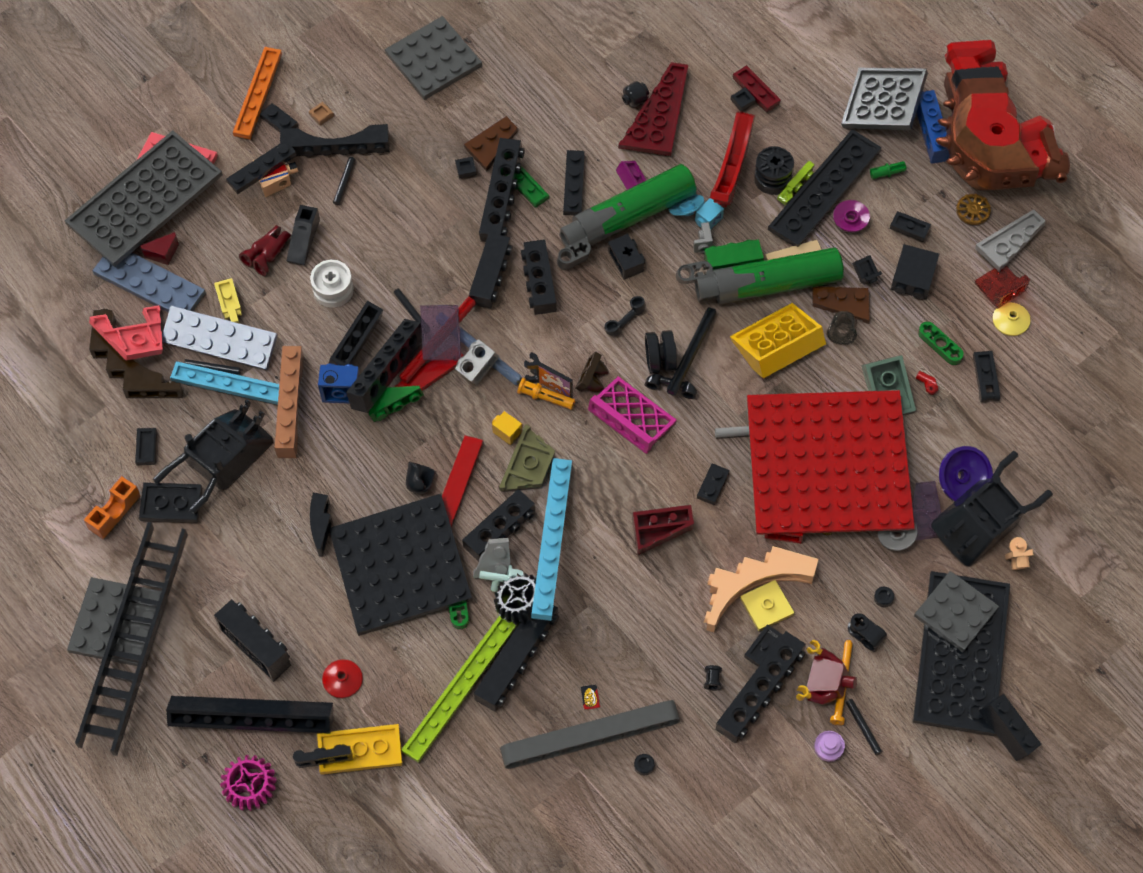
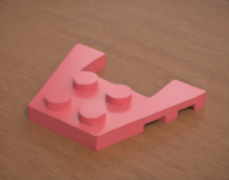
(133, 340)

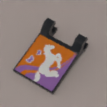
(548, 376)

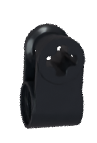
(867, 632)

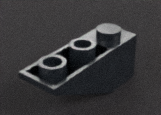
(303, 234)

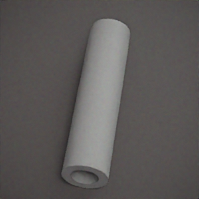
(732, 431)

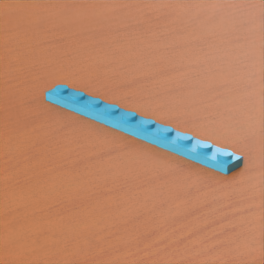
(551, 540)

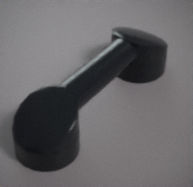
(637, 307)
(653, 383)

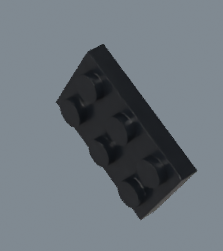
(169, 502)

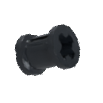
(713, 677)

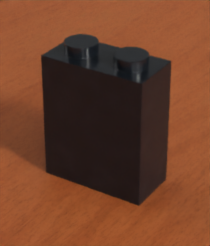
(914, 272)

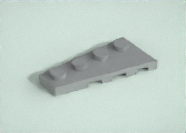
(1008, 241)

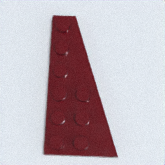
(658, 118)

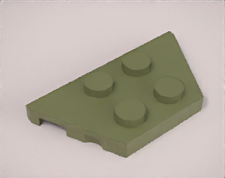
(528, 463)

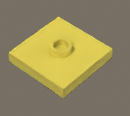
(767, 605)

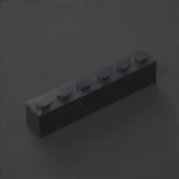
(513, 661)

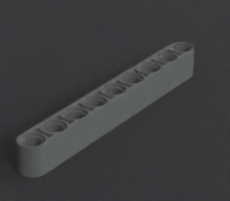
(589, 734)

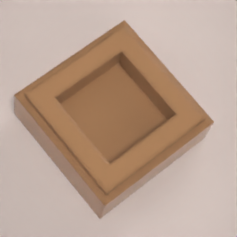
(321, 113)

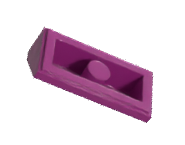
(630, 174)

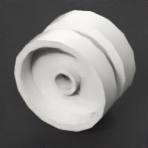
(331, 283)

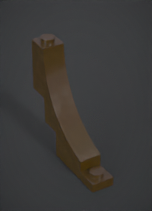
(138, 380)

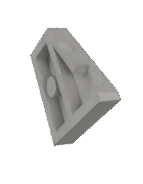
(494, 558)

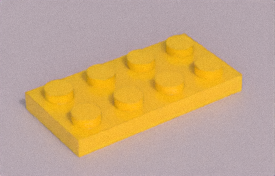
(370, 748)

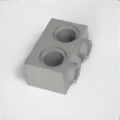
(481, 365)

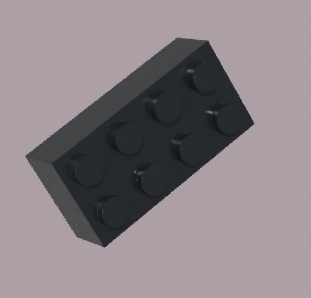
(253, 640)

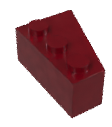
(660, 525)

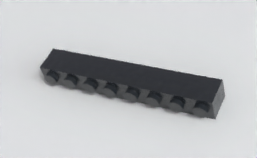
(250, 714)

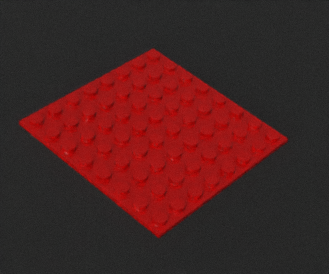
(829, 462)

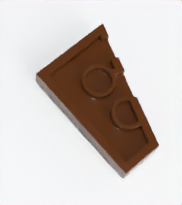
(485, 145)

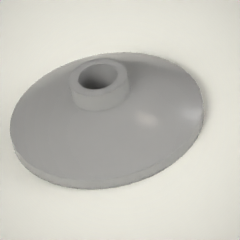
(900, 543)

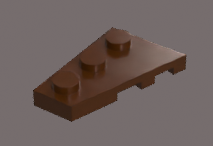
(843, 299)

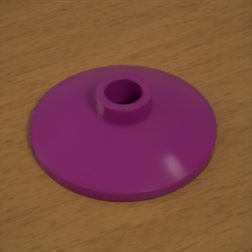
(854, 210)

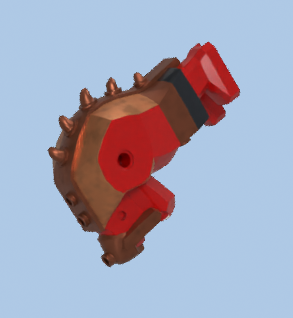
(983, 133)

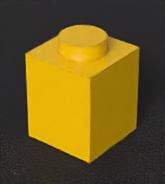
(506, 427)

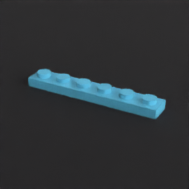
(225, 382)

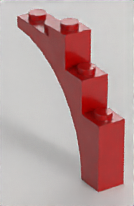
(733, 161)

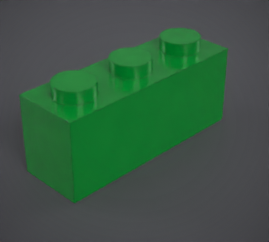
(734, 254)

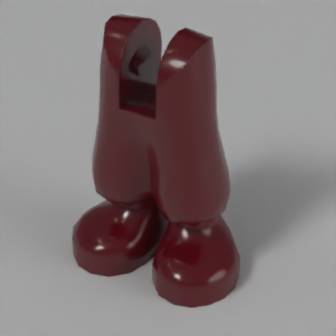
(267, 249)

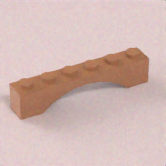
(287, 412)

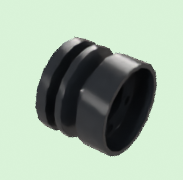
(773, 170)

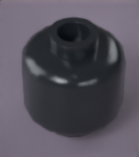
(635, 94)

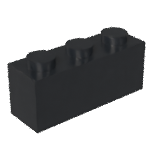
(1010, 727)

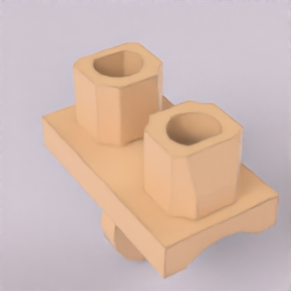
(1018, 554)

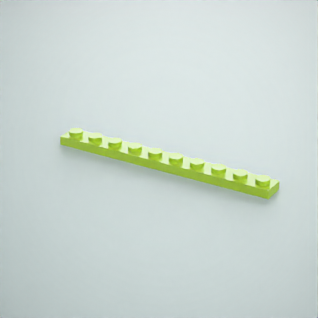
(458, 689)

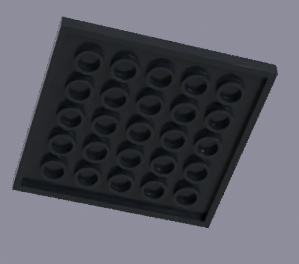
(400, 564)

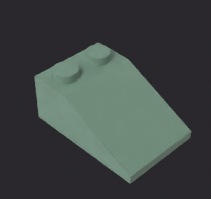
(890, 375)

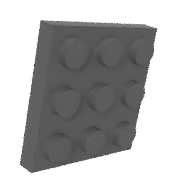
(956, 611)

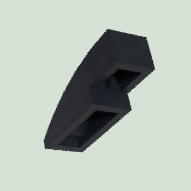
(320, 521)

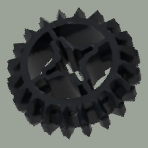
(516, 599)

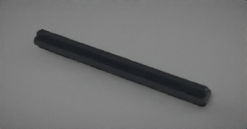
(691, 351)

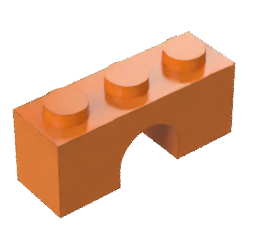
(121, 499)

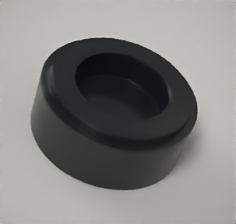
(884, 596)
(644, 764)

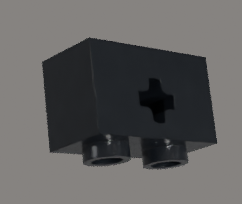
(626, 256)

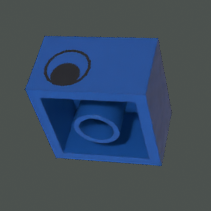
(336, 381)

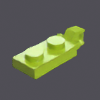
(796, 183)

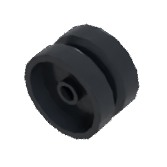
(663, 351)

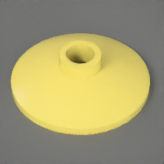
(1009, 325)

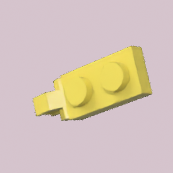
(228, 300)

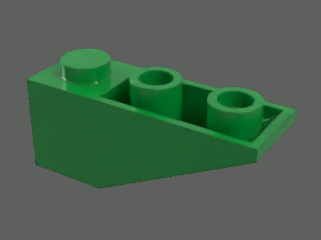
(394, 400)

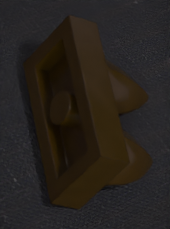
(587, 379)

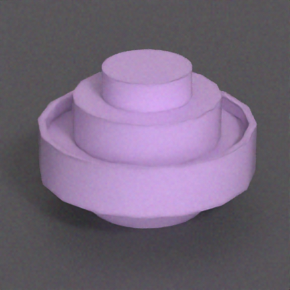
(829, 746)

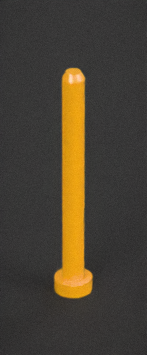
(837, 718)

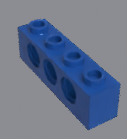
(928, 115)

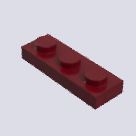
(759, 90)

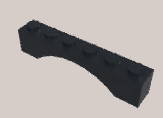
(369, 140)

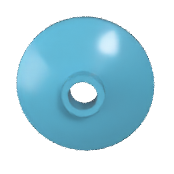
(687, 206)

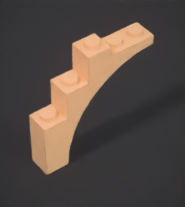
(778, 566)

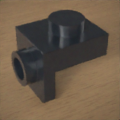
(866, 270)

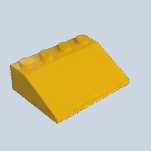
(779, 340)

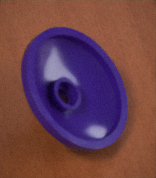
(972, 466)

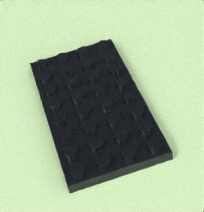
(960, 683)

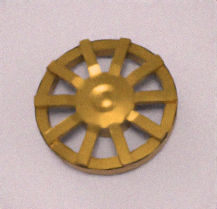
(973, 209)

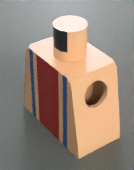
(278, 179)

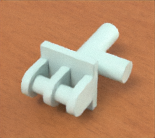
(497, 578)

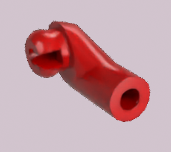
(929, 382)

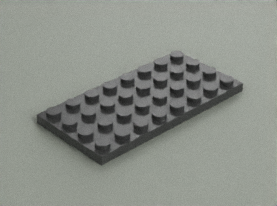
(143, 198)

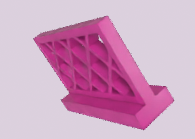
(622, 422)

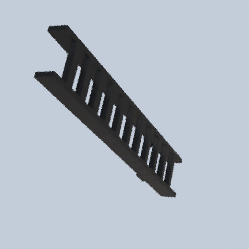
(135, 678)

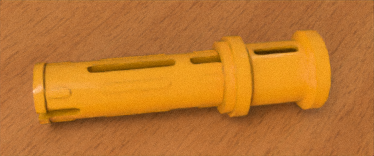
(536, 393)

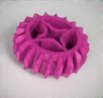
(240, 785)

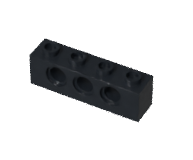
(544, 302)
(518, 503)

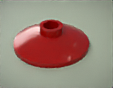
(342, 687)

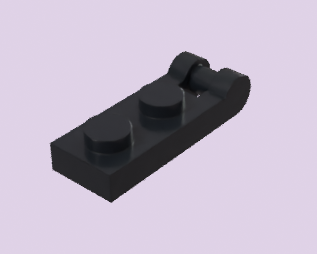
(986, 375)
(322, 756)

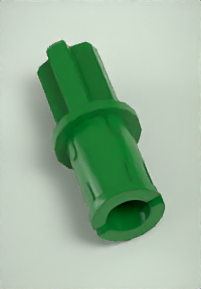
(887, 170)

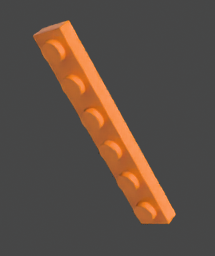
(257, 93)

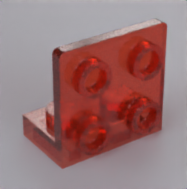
(1002, 286)

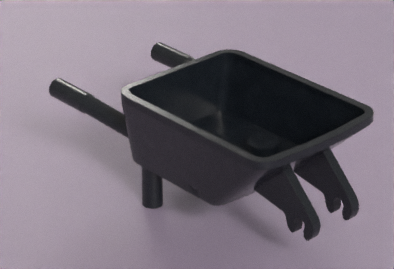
(222, 450)
(982, 516)

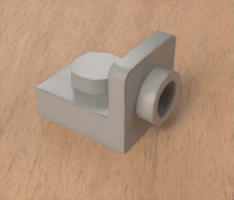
(705, 239)

